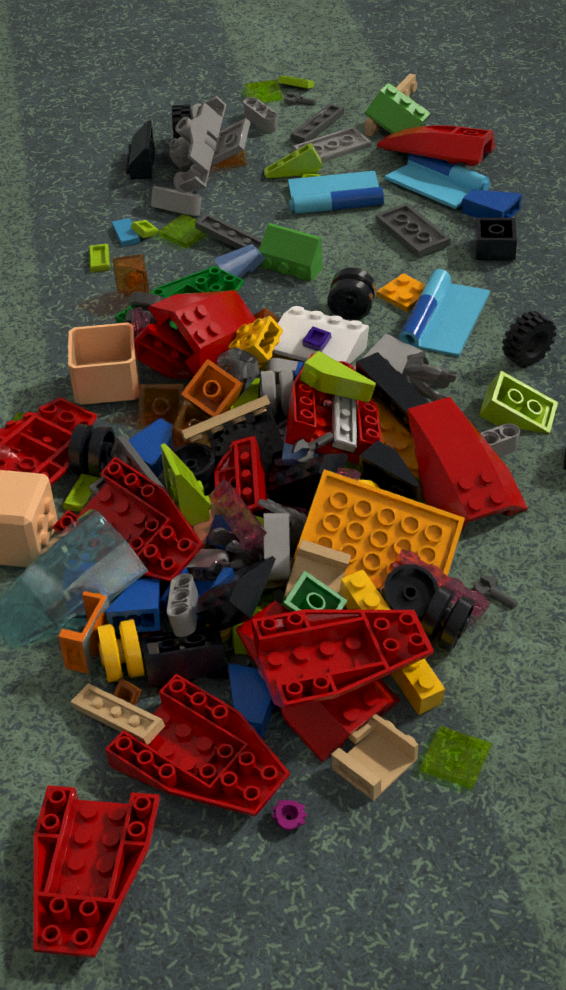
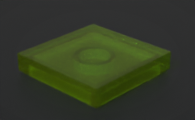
(264, 90)
(182, 231)
(456, 757)

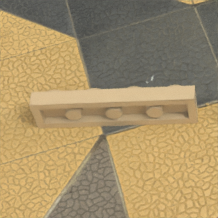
(217, 423)
(117, 713)

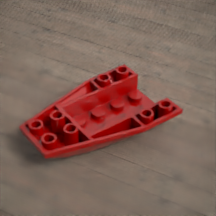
(443, 143)
(333, 652)
(85, 866)

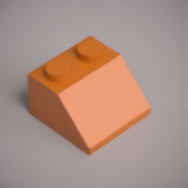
(212, 390)

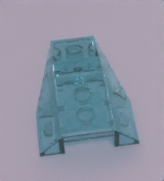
(78, 559)

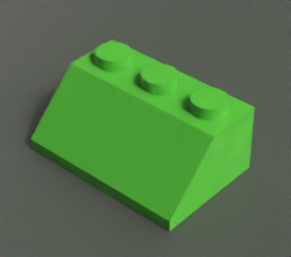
(396, 110)
(291, 252)

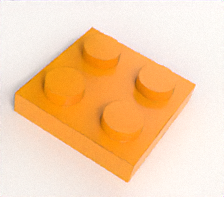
(402, 292)

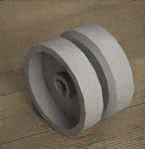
(277, 393)

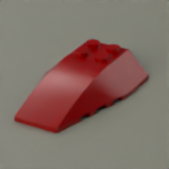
(205, 321)
(42, 439)
(459, 466)
(328, 722)

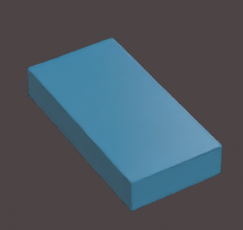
(125, 233)

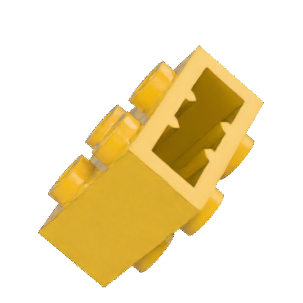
(258, 338)

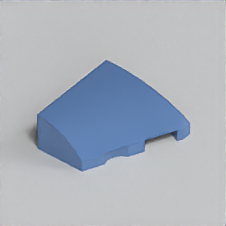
(240, 260)

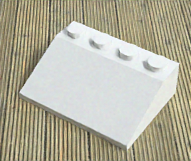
(347, 339)

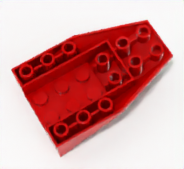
(312, 417)
(144, 518)
(202, 753)

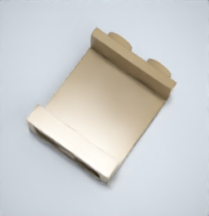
(320, 562)
(376, 758)

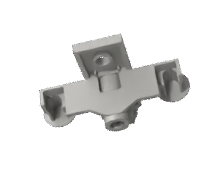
(204, 144)

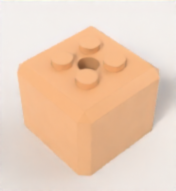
(103, 363)
(25, 516)

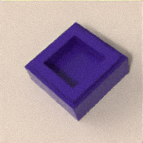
(316, 339)

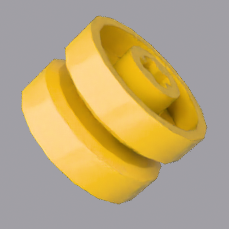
(121, 650)

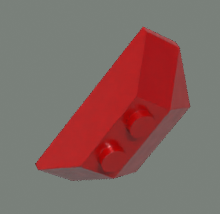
(164, 350)
(244, 471)

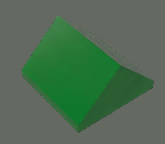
(312, 594)

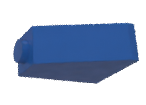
(491, 204)
(149, 443)
(138, 602)
(251, 696)

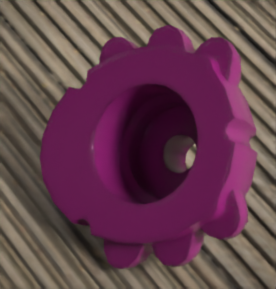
(289, 809)

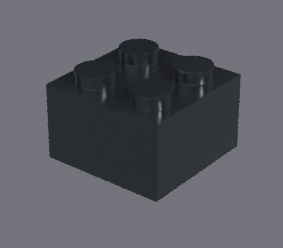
(495, 239)

